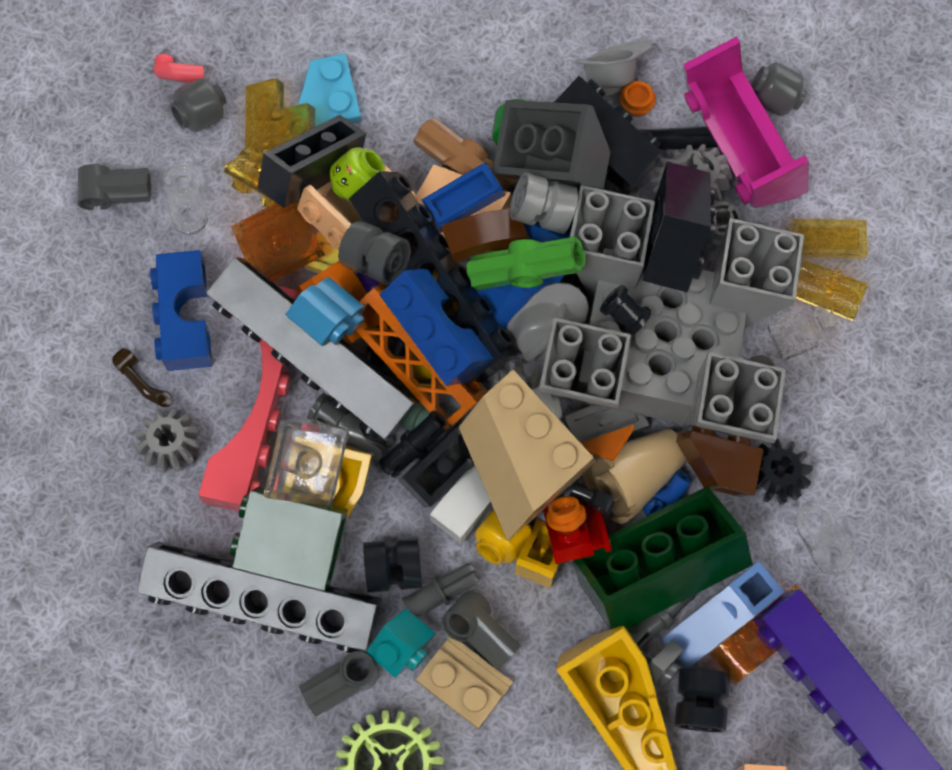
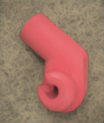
(168, 70)

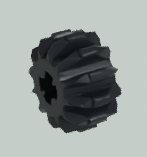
(794, 473)

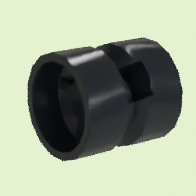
(378, 568)
(702, 686)

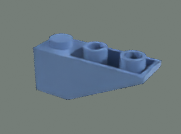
(724, 614)

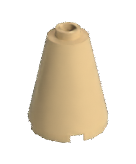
(637, 472)

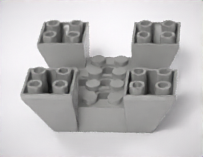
(698, 387)

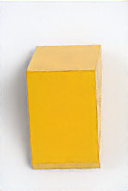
(537, 558)

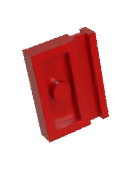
(581, 541)

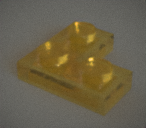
(267, 120)

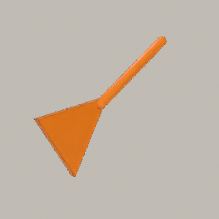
(609, 444)

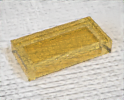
(832, 238)

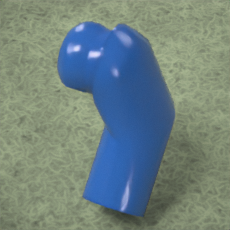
(670, 494)

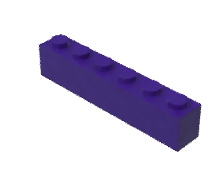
(840, 686)

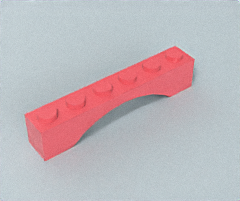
(236, 466)

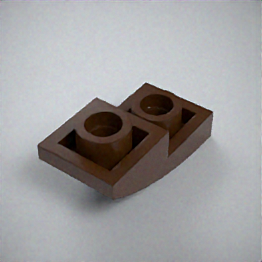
(482, 232)

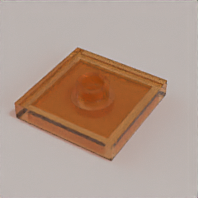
(277, 240)

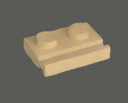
(464, 682)

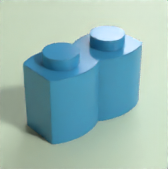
(326, 312)

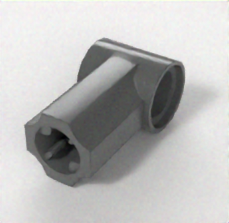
(104, 186)
(471, 622)
(336, 684)

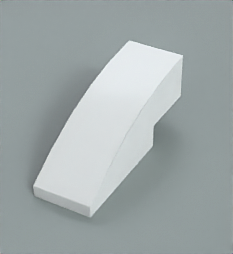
(462, 506)

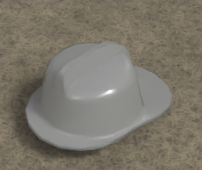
(615, 66)
(533, 322)

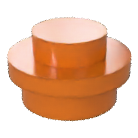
(637, 98)
(565, 514)

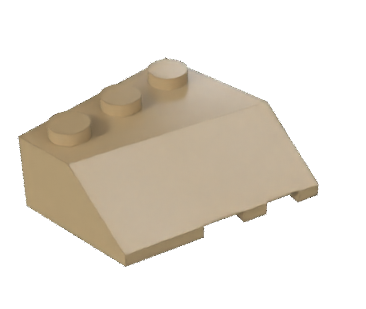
(521, 452)

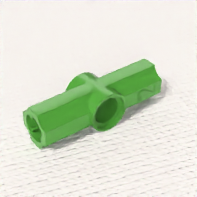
(526, 263)

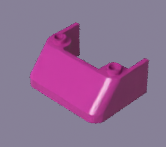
(743, 128)

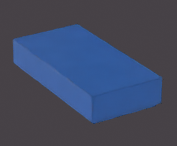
(463, 196)

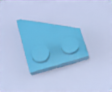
(330, 90)

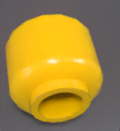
(493, 543)

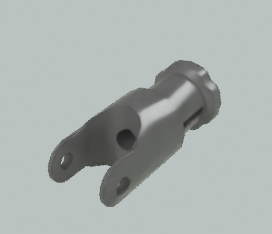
(325, 412)

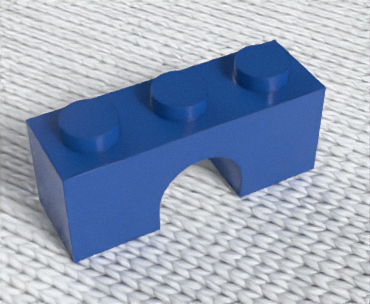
(179, 279)
(450, 350)

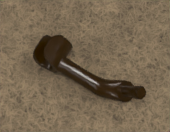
(124, 362)

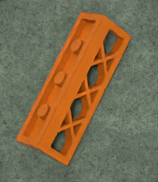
(465, 394)

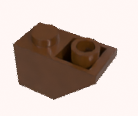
(722, 464)

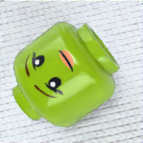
(354, 171)

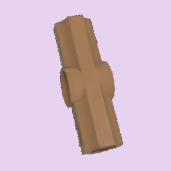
(454, 152)

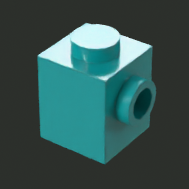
(401, 643)

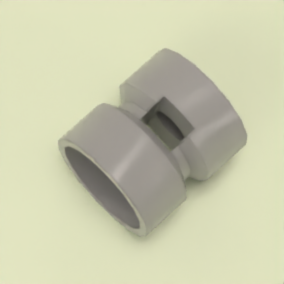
(548, 204)

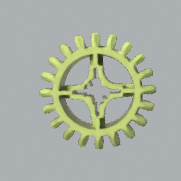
(366, 739)

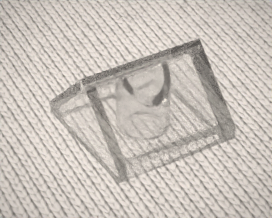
(306, 461)

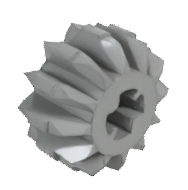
(161, 427)

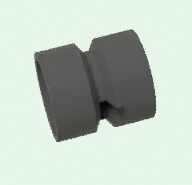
(374, 252)

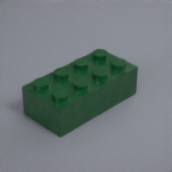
(663, 559)

